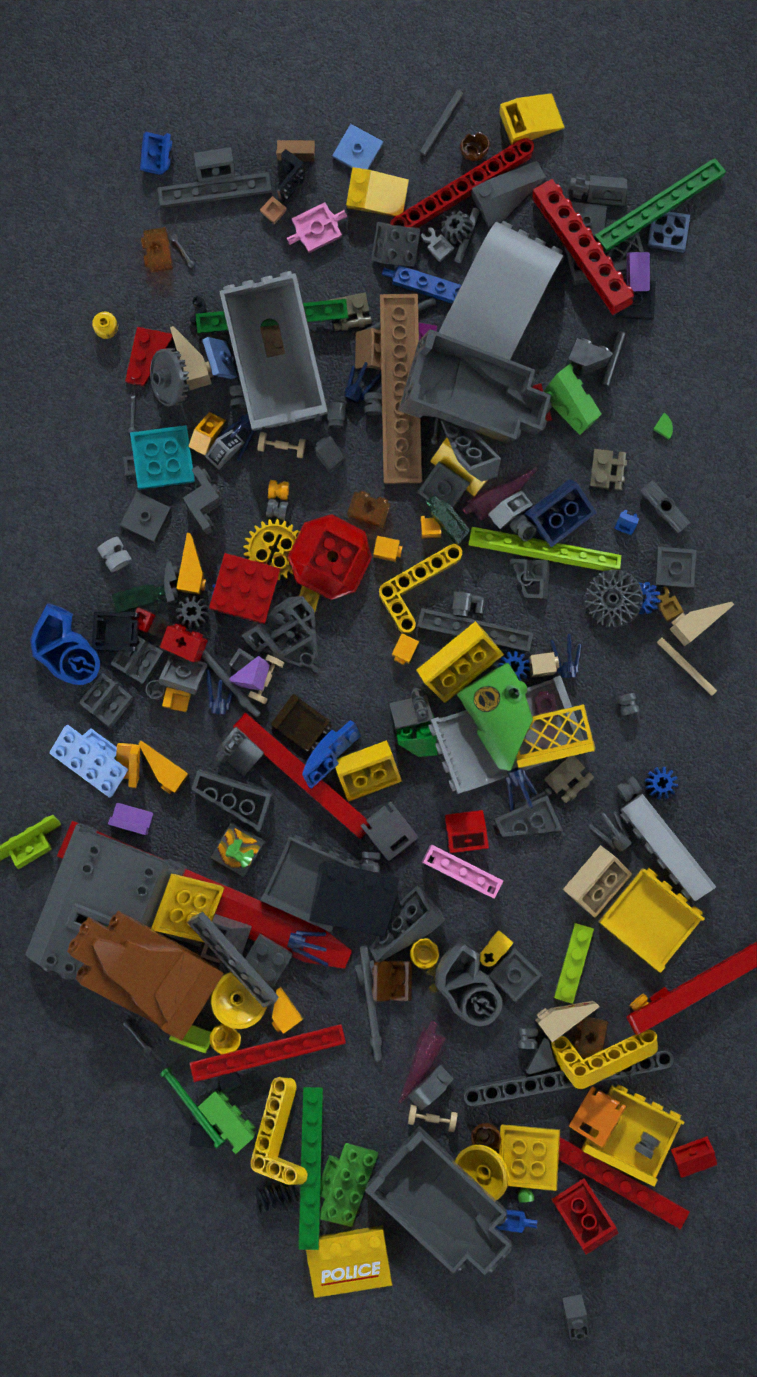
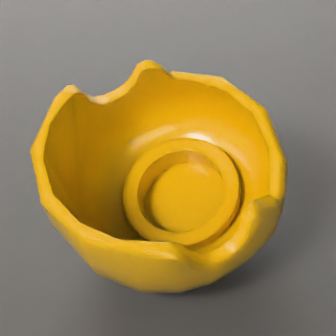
(424, 953)
(224, 1039)

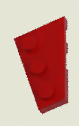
(145, 345)

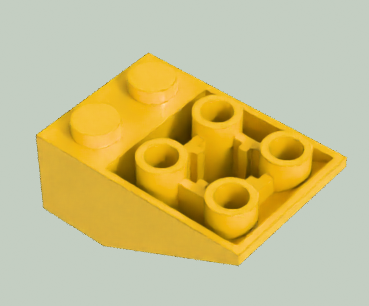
(530, 117)

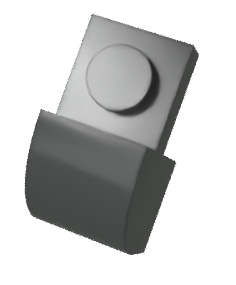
(430, 1088)

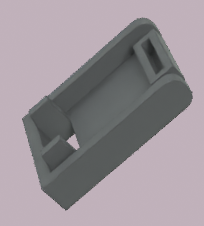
(387, 829)

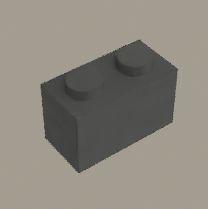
(214, 164)

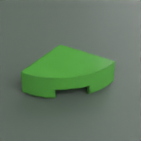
(664, 426)

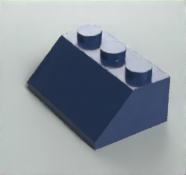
(560, 512)

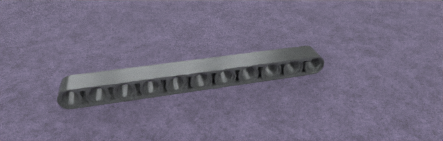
(558, 1084)

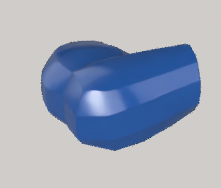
(61, 649)

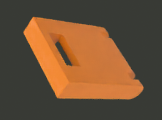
(598, 1113)

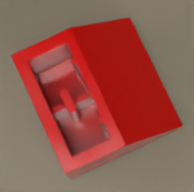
(466, 831)

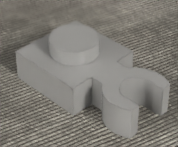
(438, 245)

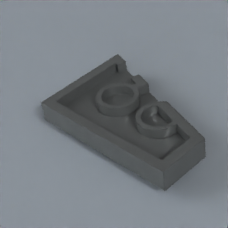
(527, 820)

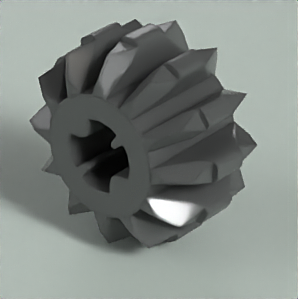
(457, 227)
(192, 605)

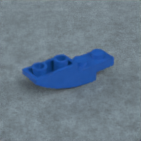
(325, 754)

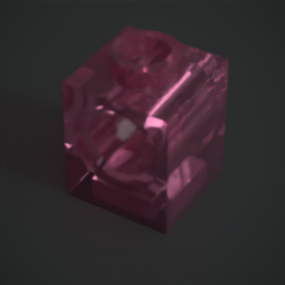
(548, 697)

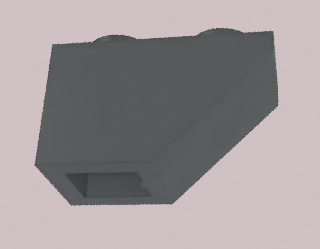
(329, 454)
(576, 1317)

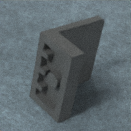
(395, 244)

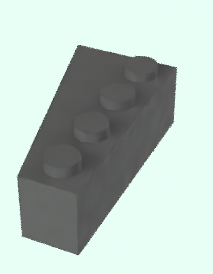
(238, 798)

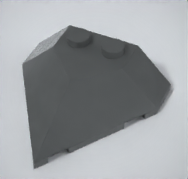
(287, 633)

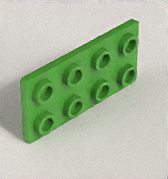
(345, 1183)

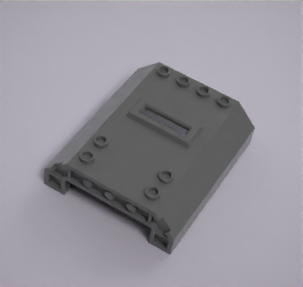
(96, 881)

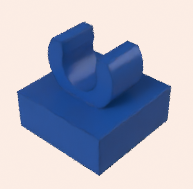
(626, 523)

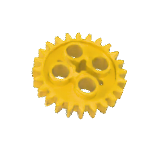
(257, 544)

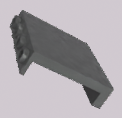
(296, 878)

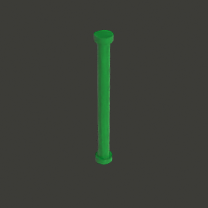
(192, 1107)

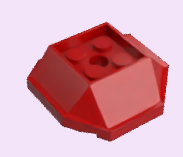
(310, 560)

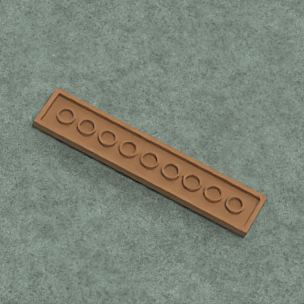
(398, 348)

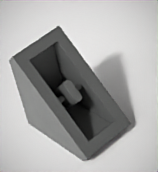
(542, 1058)

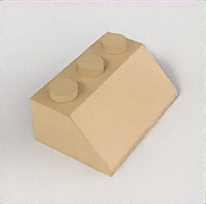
(597, 881)

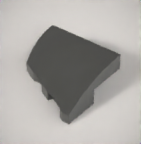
(533, 577)

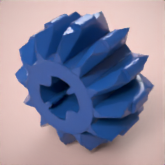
(651, 595)
(519, 671)
(666, 787)

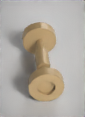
(281, 445)
(274, 661)
(432, 1118)

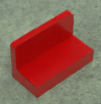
(694, 1157)

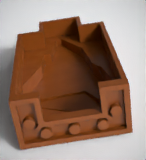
(144, 972)

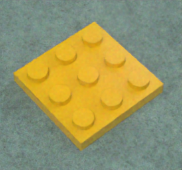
(183, 900)
(530, 1156)

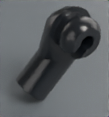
(200, 307)

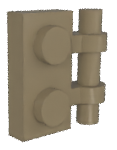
(356, 305)
(601, 469)
(564, 773)

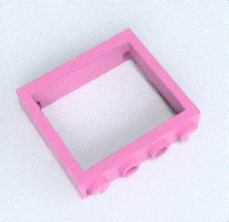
(462, 871)

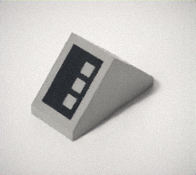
(224, 449)

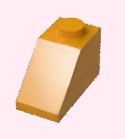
(206, 433)
(284, 1013)

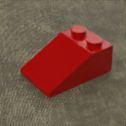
(585, 1216)

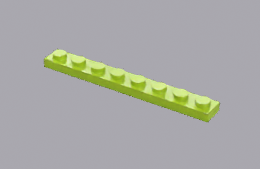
(540, 549)

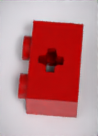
(174, 642)

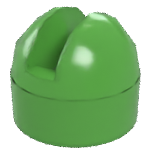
(525, 1195)

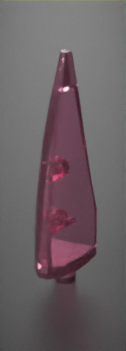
(488, 500)
(425, 1052)

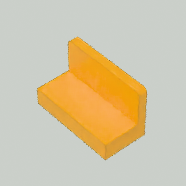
(129, 756)

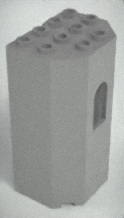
(282, 386)

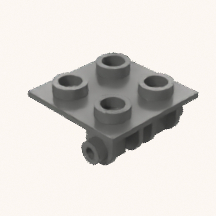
(412, 710)
(239, 751)

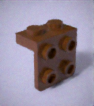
(392, 981)

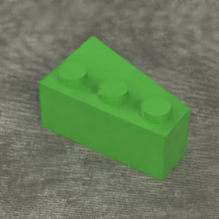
(571, 400)
(227, 1120)

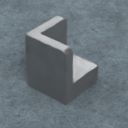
(240, 660)

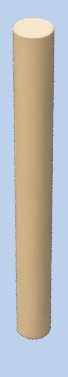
(687, 667)

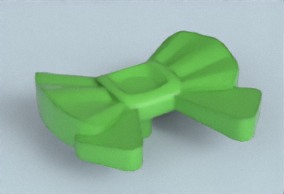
(233, 851)

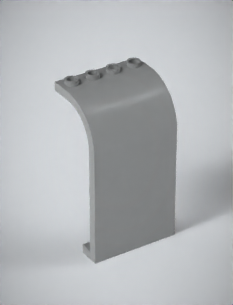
(501, 290)
(467, 756)

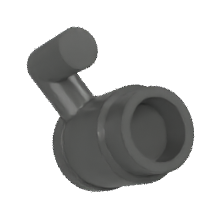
(335, 415)
(462, 603)

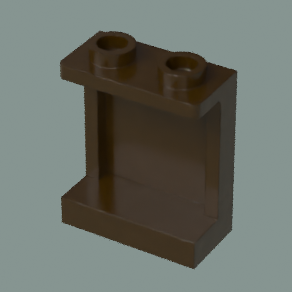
(301, 723)

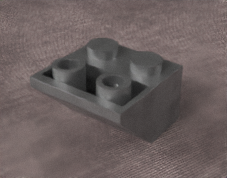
(588, 357)
(234, 931)

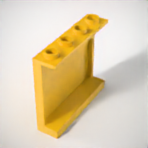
(651, 919)
(637, 1118)

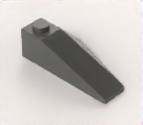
(412, 922)

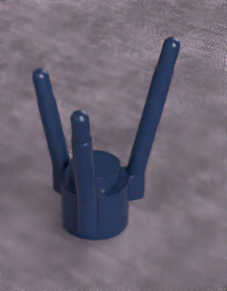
(354, 392)
(244, 423)
(568, 669)
(218, 705)
(517, 777)
(297, 941)

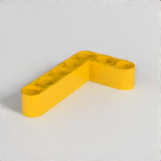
(414, 581)
(604, 1063)
(275, 1135)

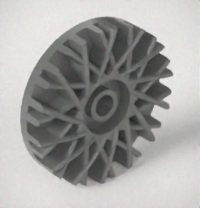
(168, 377)
(601, 596)

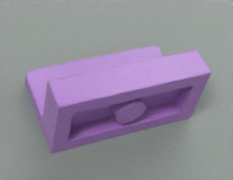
(638, 270)
(131, 819)

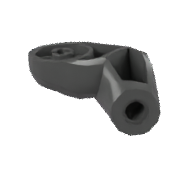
(465, 986)

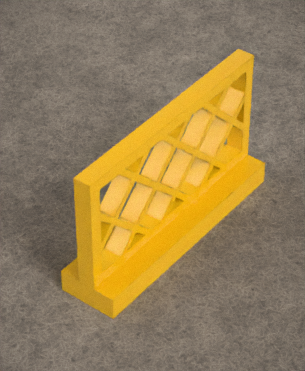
(559, 751)

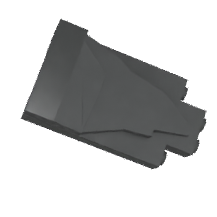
(473, 389)
(441, 1205)

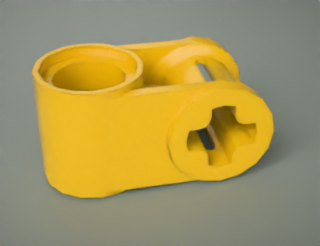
(497, 947)

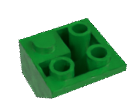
(418, 739)

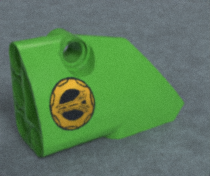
(499, 713)

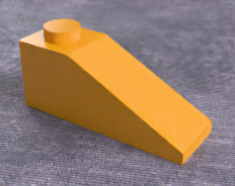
(191, 575)
(165, 771)

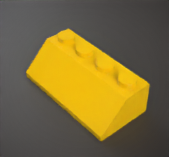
(459, 662)

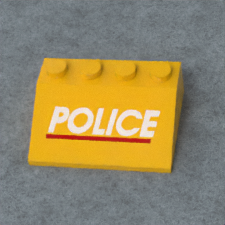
(349, 1262)

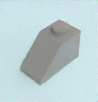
(509, 509)

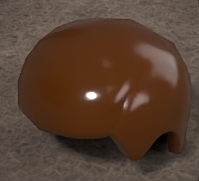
(474, 146)
(486, 1135)

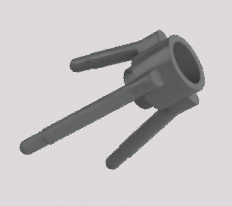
(620, 839)

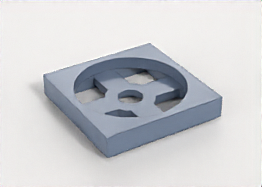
(666, 245)

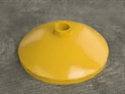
(232, 1013)
(475, 1160)

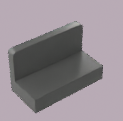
(607, 190)

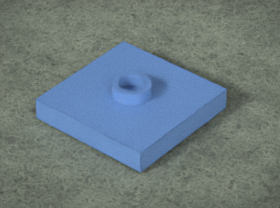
(357, 148)
(219, 358)

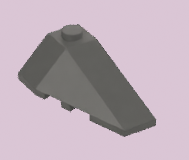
(504, 193)
(472, 451)

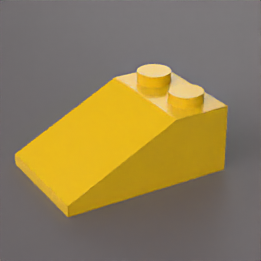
(376, 192)

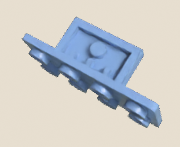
(90, 758)

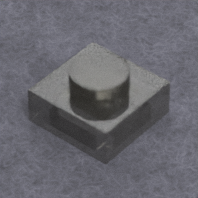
(159, 627)

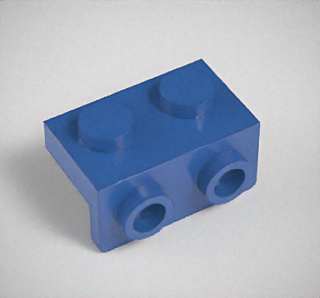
(155, 153)

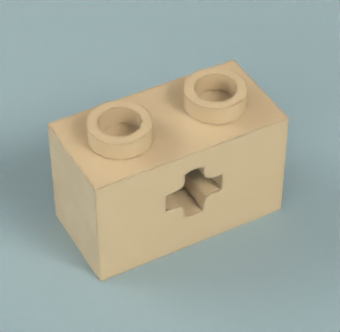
(543, 664)

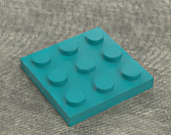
(162, 457)

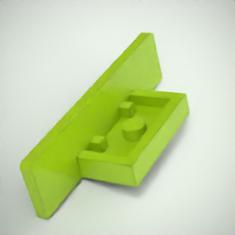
(30, 843)

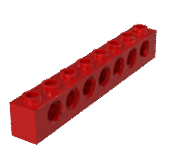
(613, 300)

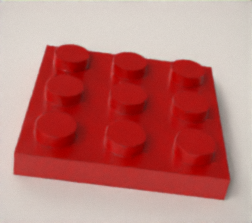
(244, 588)

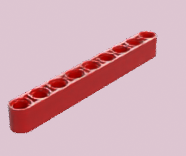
(465, 180)
(294, 768)
(693, 990)

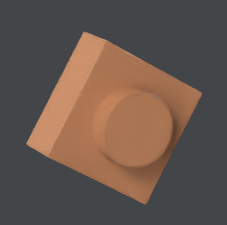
(273, 210)

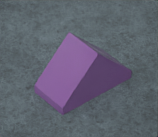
(252, 675)

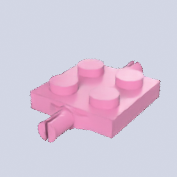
(316, 227)

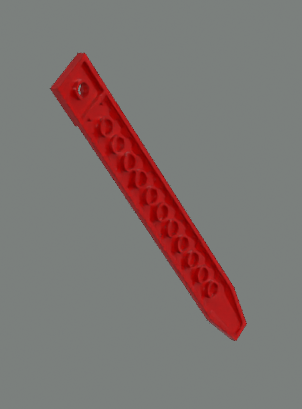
(263, 918)

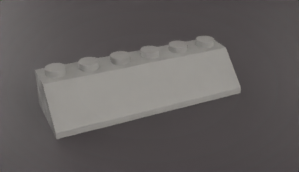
(667, 848)

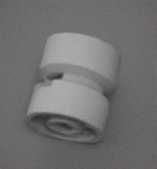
(114, 553)

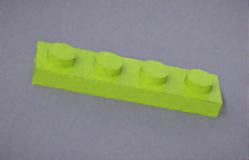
(573, 963)

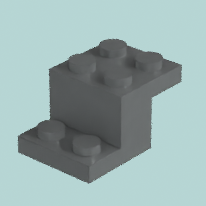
(203, 500)

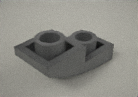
(170, 577)

